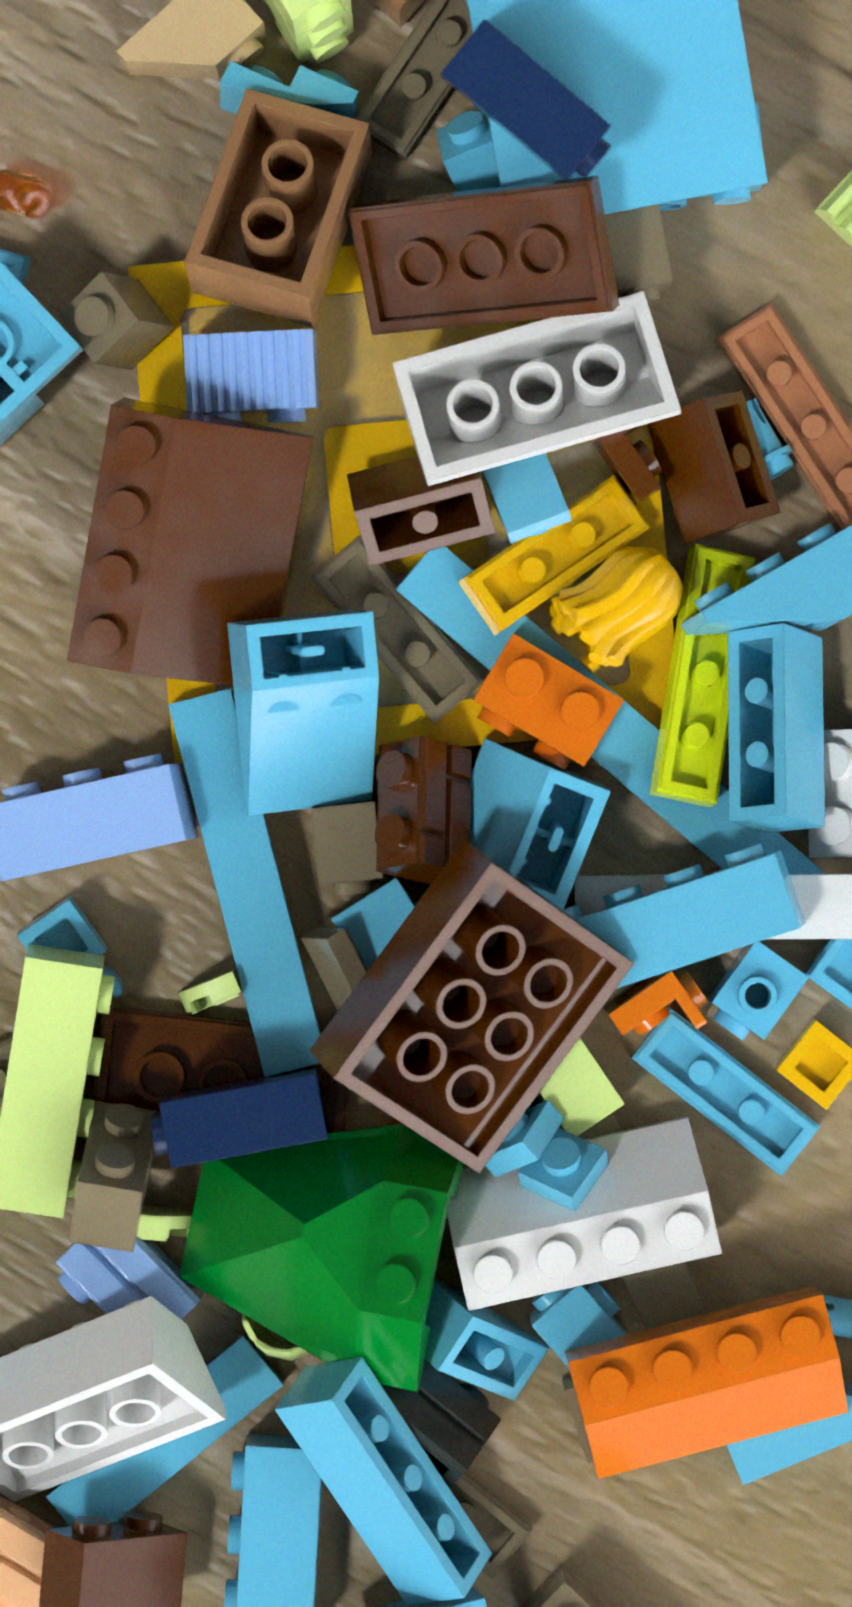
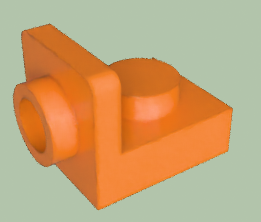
(645, 1003)

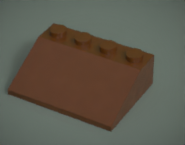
(184, 537)
(470, 1007)

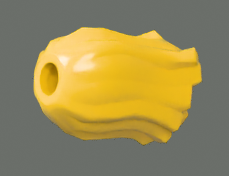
(619, 605)

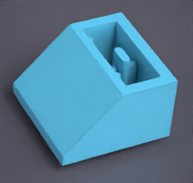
(533, 817)

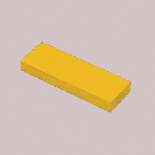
(548, 562)

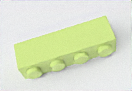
(47, 1077)

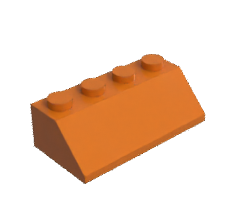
(708, 1381)

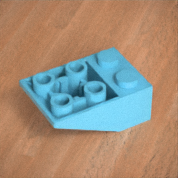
(305, 708)

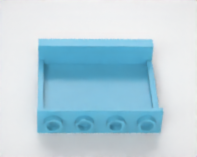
(662, 77)

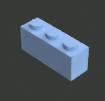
(94, 817)

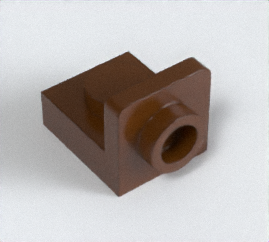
(631, 464)

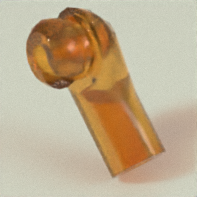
(24, 194)

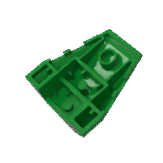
(330, 1243)

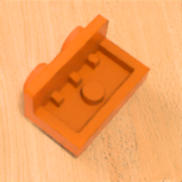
(547, 702)

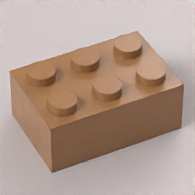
(279, 207)

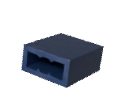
(528, 102)
(240, 1118)

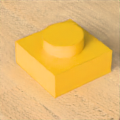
(818, 1064)

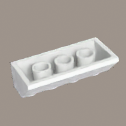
(535, 389)
(637, 1217)
(100, 1396)

